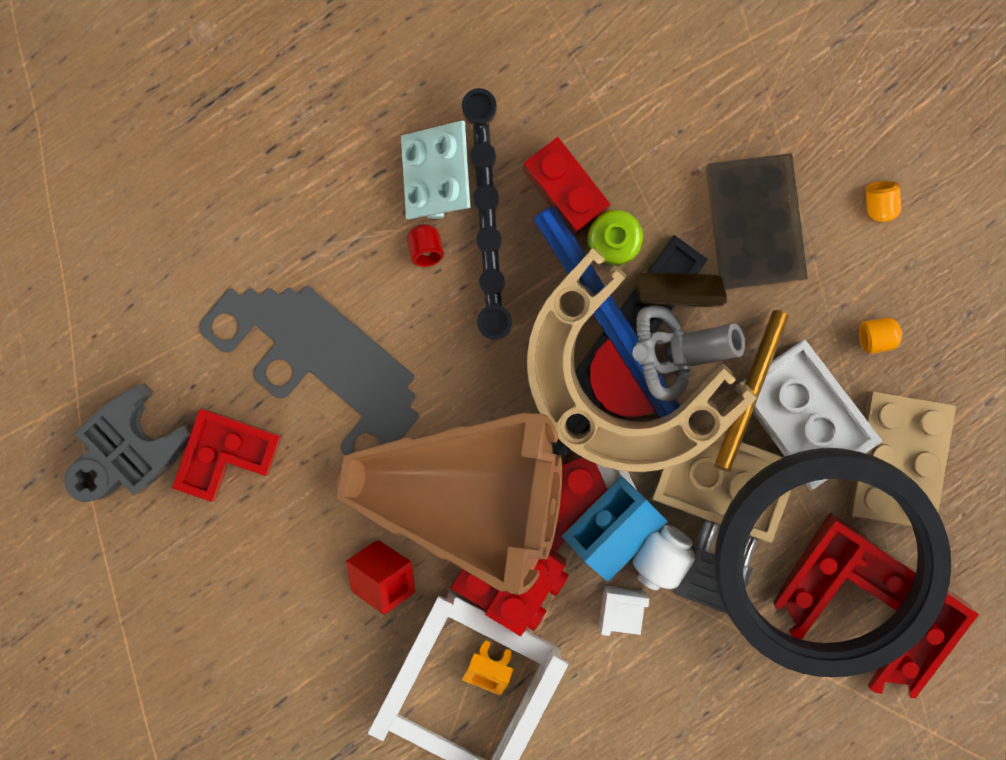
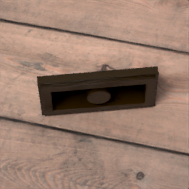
(680, 290)

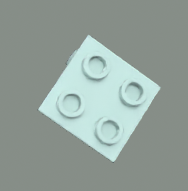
(435, 171)

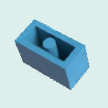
(614, 529)

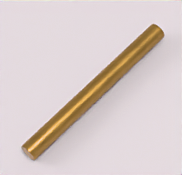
(755, 382)

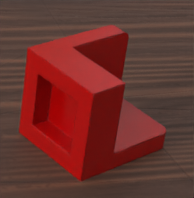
(381, 576)

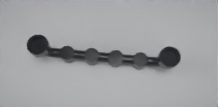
(479, 110)

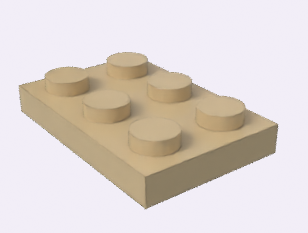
(913, 440)
(708, 491)

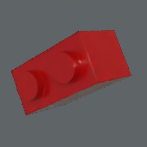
(566, 185)

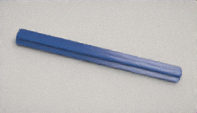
(608, 314)

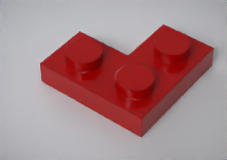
(216, 443)

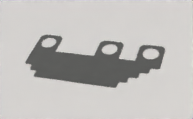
(327, 344)

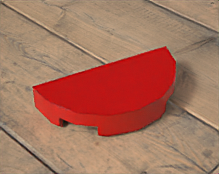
(615, 385)

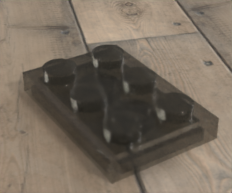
(756, 221)

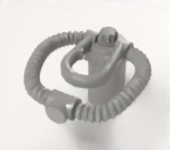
(685, 349)

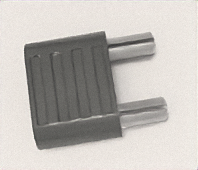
(700, 580)

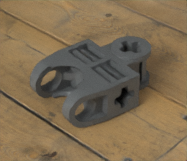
(122, 450)

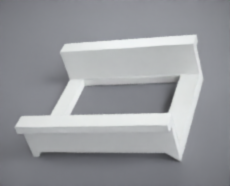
(529, 710)

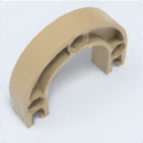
(610, 440)

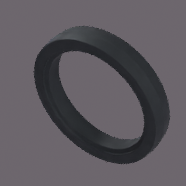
(882, 644)

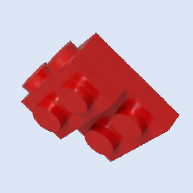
(515, 610)

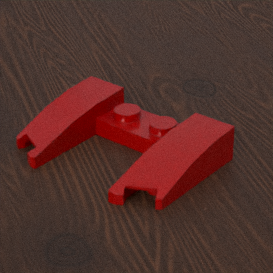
(843, 553)

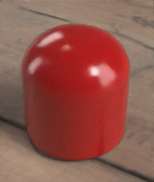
(425, 239)

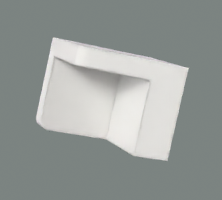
(622, 610)

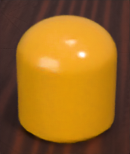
(883, 200)
(880, 335)

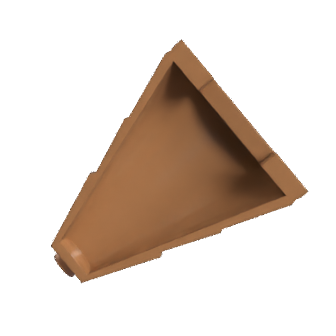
(467, 495)

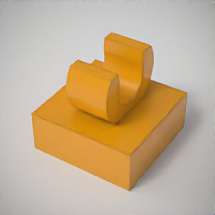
(486, 673)

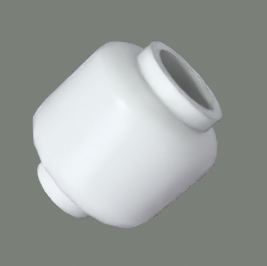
(664, 558)

